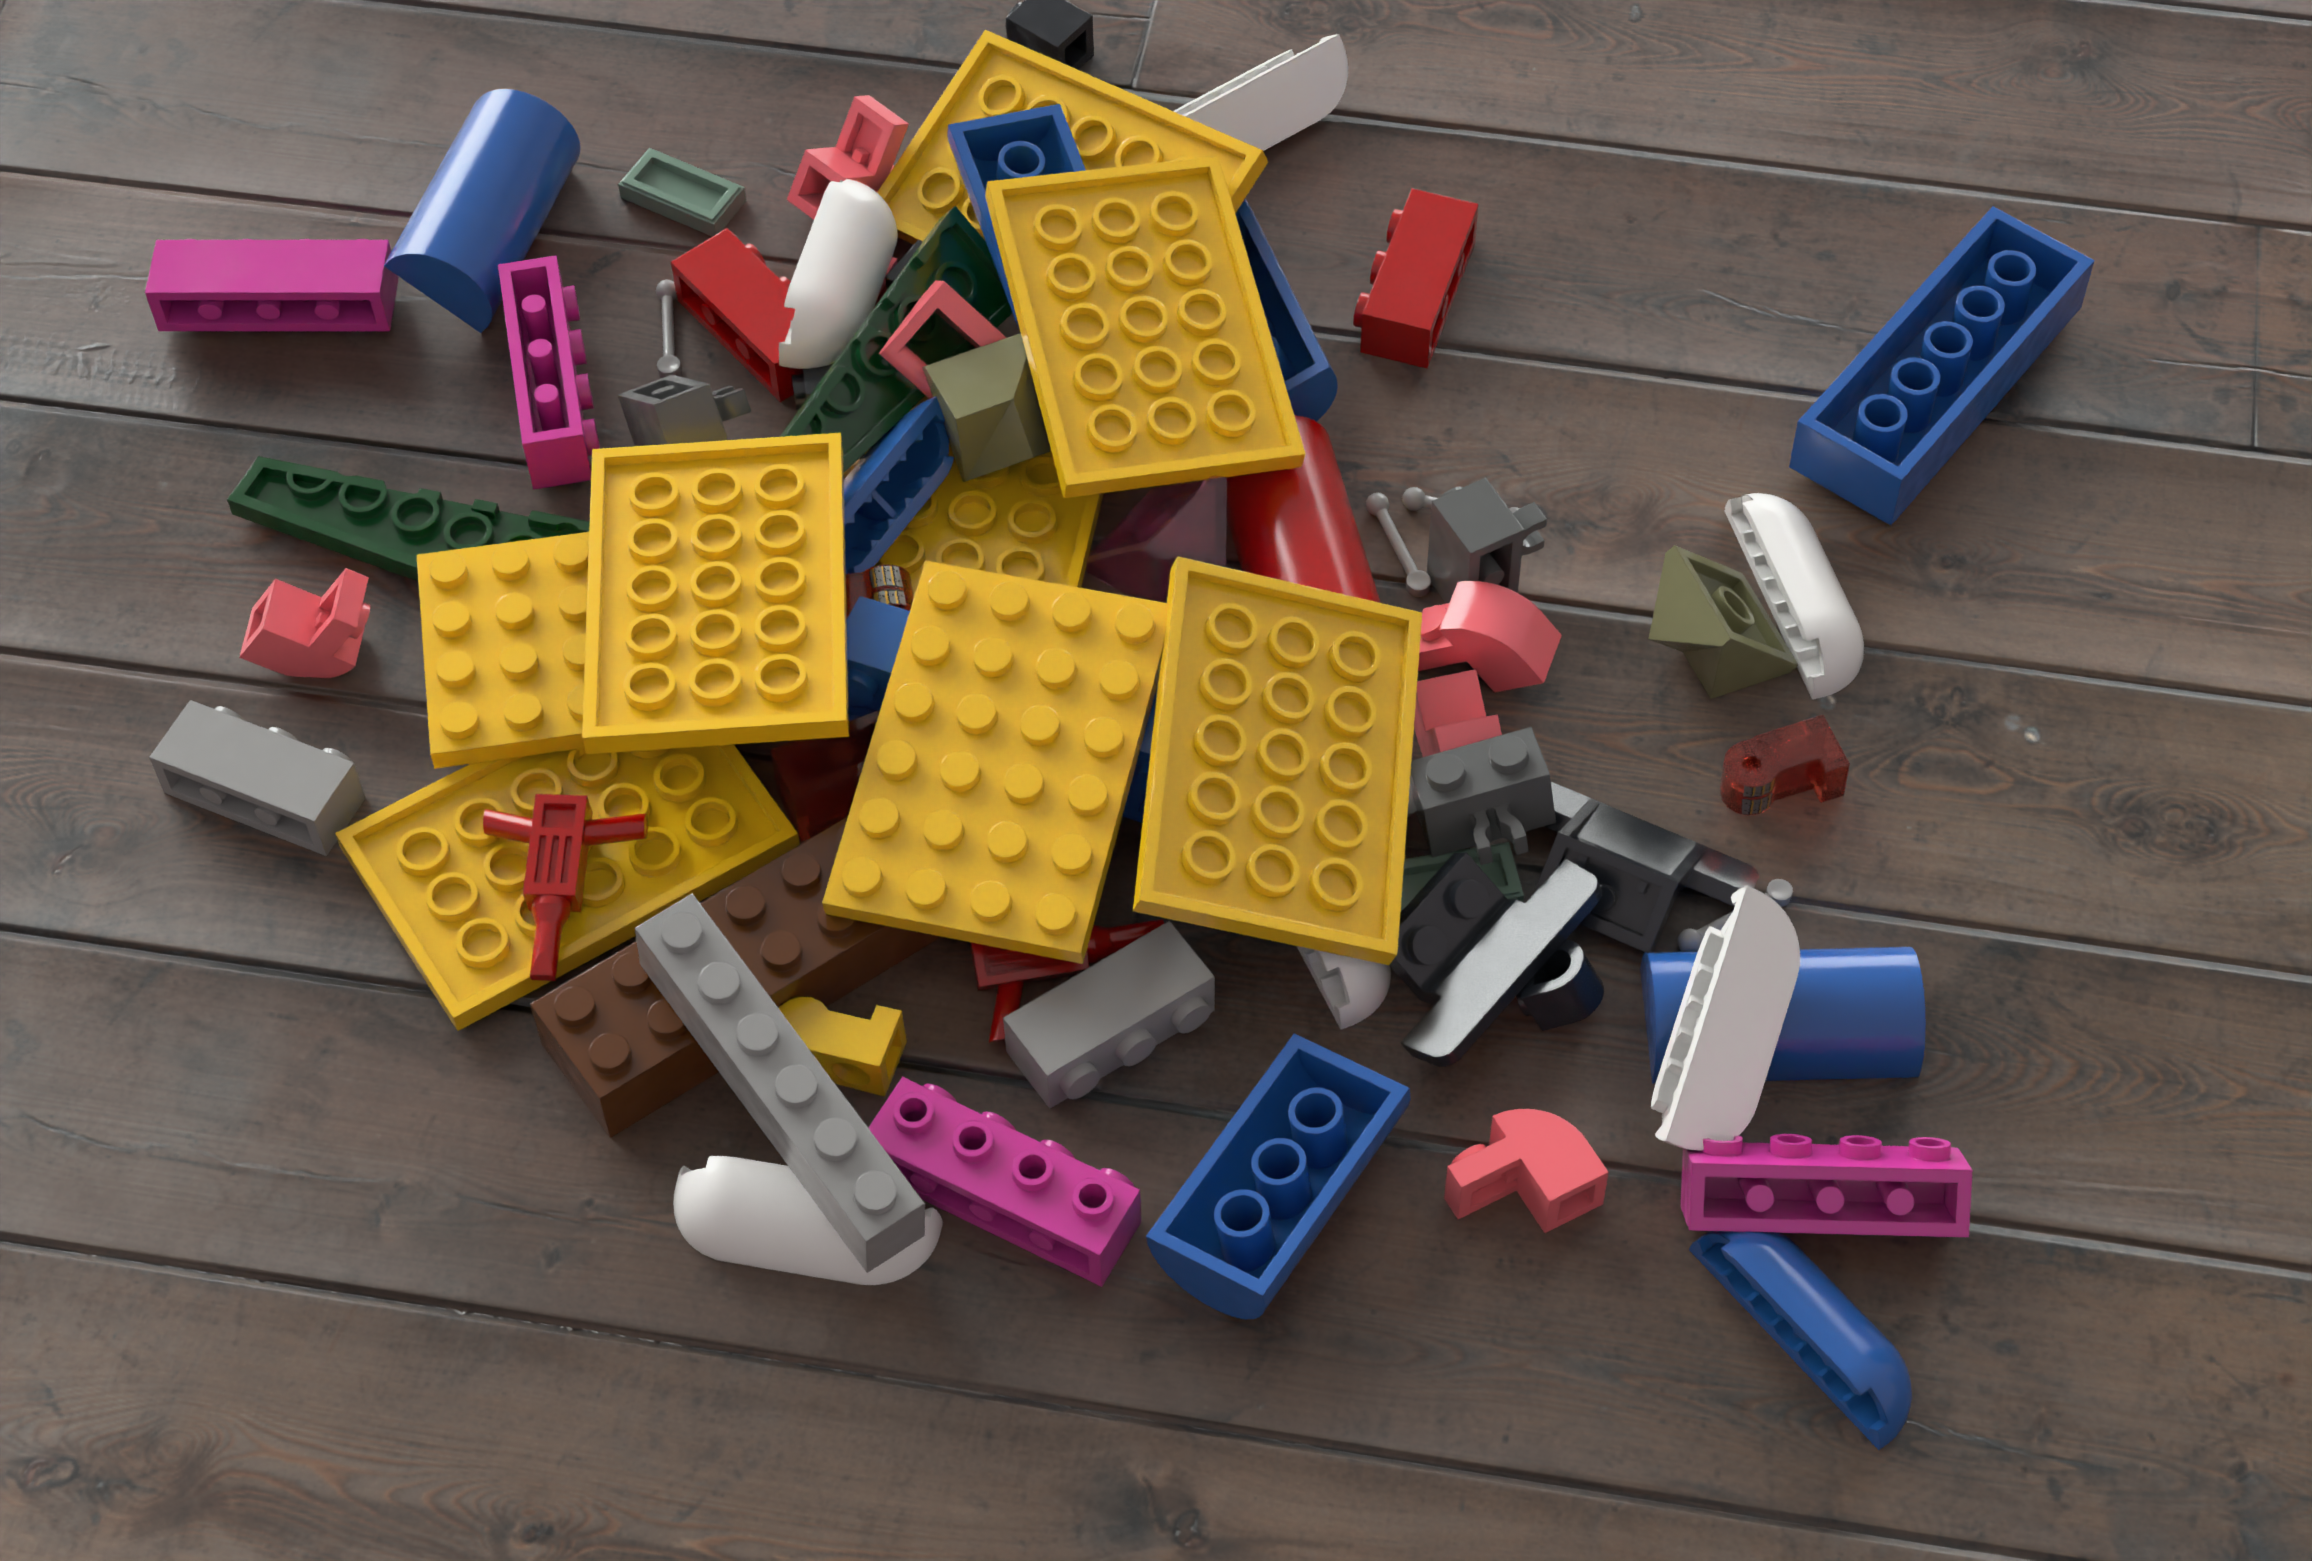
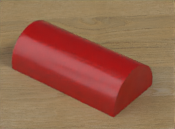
(1300, 522)

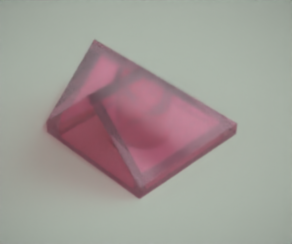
(1165, 524)

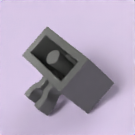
(680, 411)
(1479, 538)
(1483, 794)

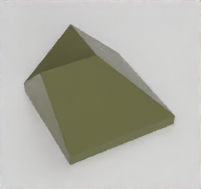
(989, 407)
(1717, 624)

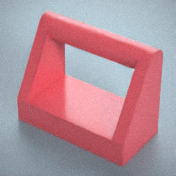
(955, 312)

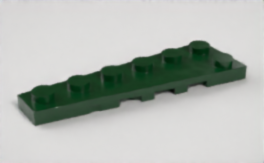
(863, 391)
(378, 523)

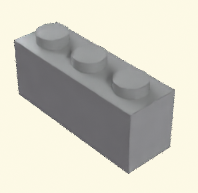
(258, 776)
(1110, 1015)

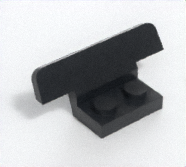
(1636, 867)
(1477, 949)

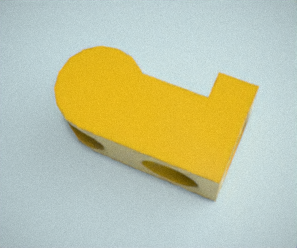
(848, 1047)

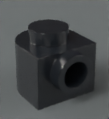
(1562, 989)

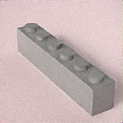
(781, 1083)

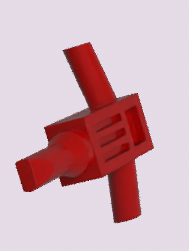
(557, 862)
(1011, 969)

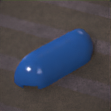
(893, 484)
(1814, 1326)

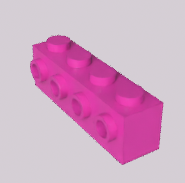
(277, 279)
(545, 372)
(1008, 1181)
(1827, 1187)

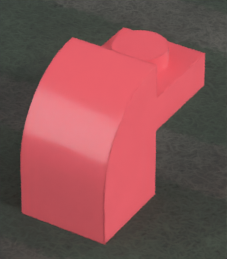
(861, 154)
(307, 632)
(1493, 632)
(1451, 713)
(1539, 1159)

